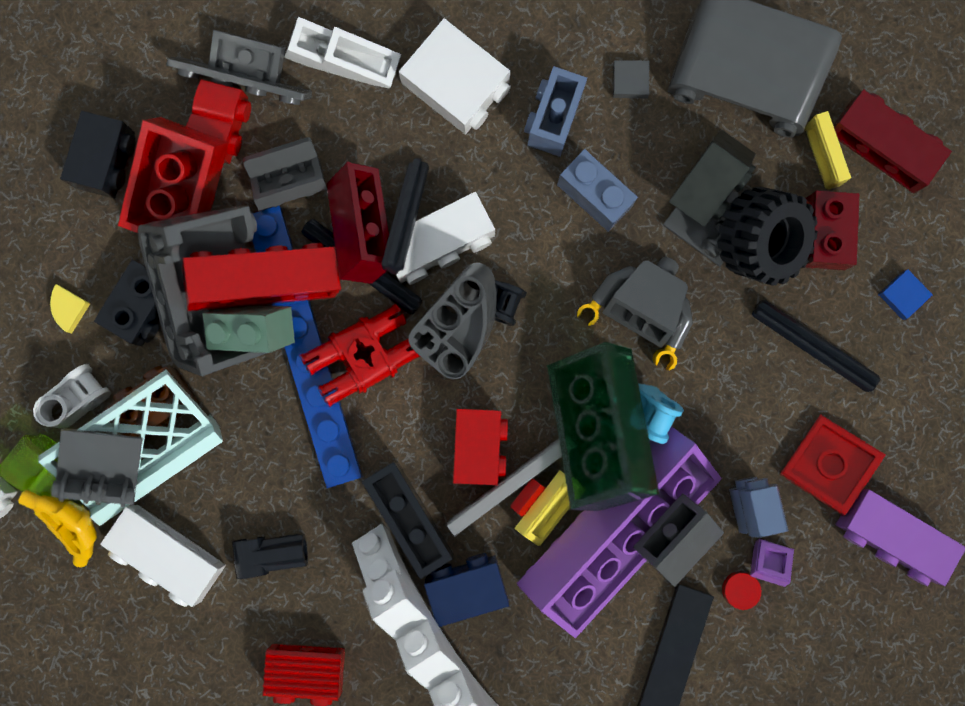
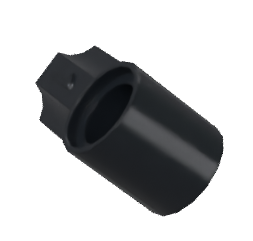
(263, 555)

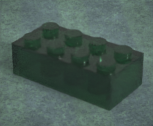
(602, 428)

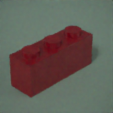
(890, 141)
(358, 222)

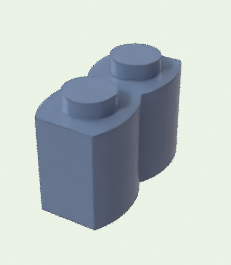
(758, 507)

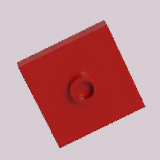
(832, 465)

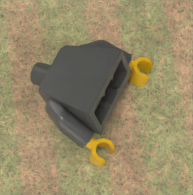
(648, 303)

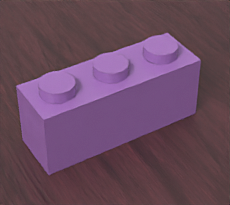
(901, 539)

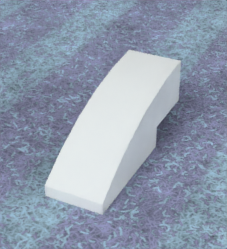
(342, 54)

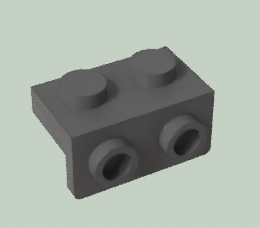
(284, 173)

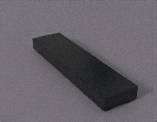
(676, 647)

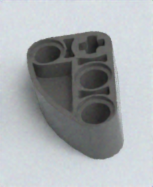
(464, 333)

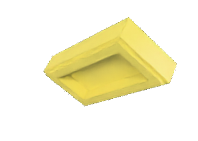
(827, 151)
(545, 511)

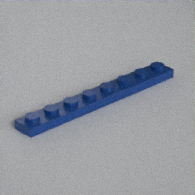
(325, 423)

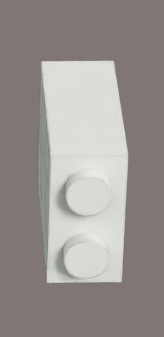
(455, 77)

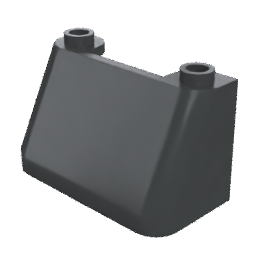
(755, 61)
(163, 250)

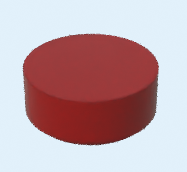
(741, 590)

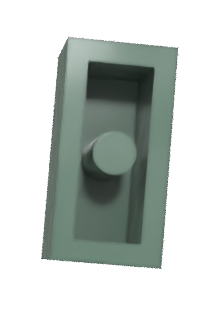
(249, 328)

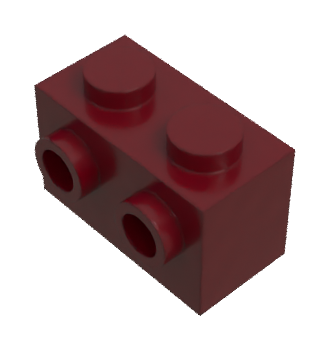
(837, 230)

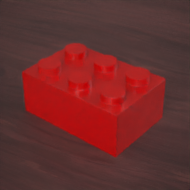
(171, 173)

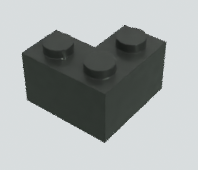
(717, 172)

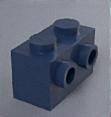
(466, 589)

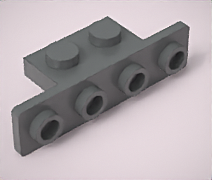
(245, 63)

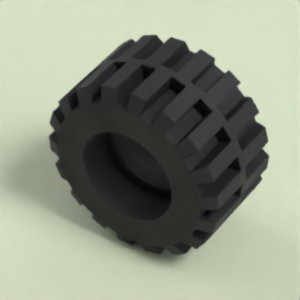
(767, 235)

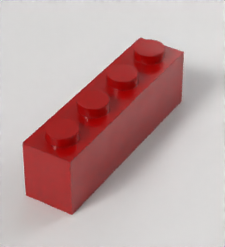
(260, 277)

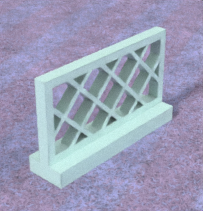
(159, 463)

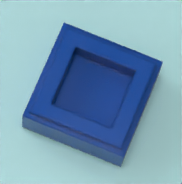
(905, 294)

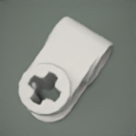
(77, 395)

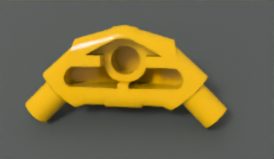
(67, 521)

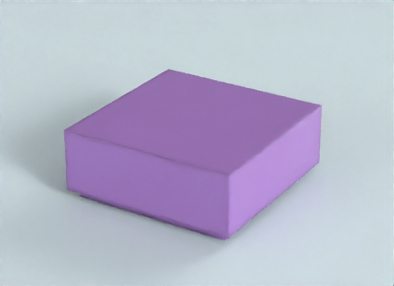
(772, 562)

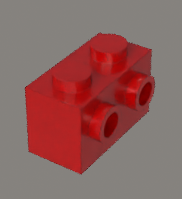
(478, 447)

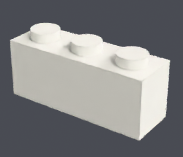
(445, 235)
(162, 556)

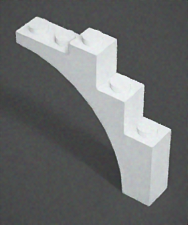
(405, 617)

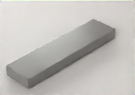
(505, 488)

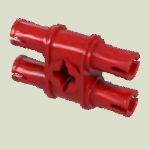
(359, 374)

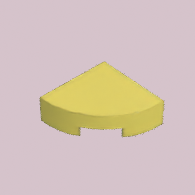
(67, 308)

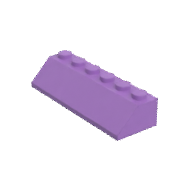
(597, 549)

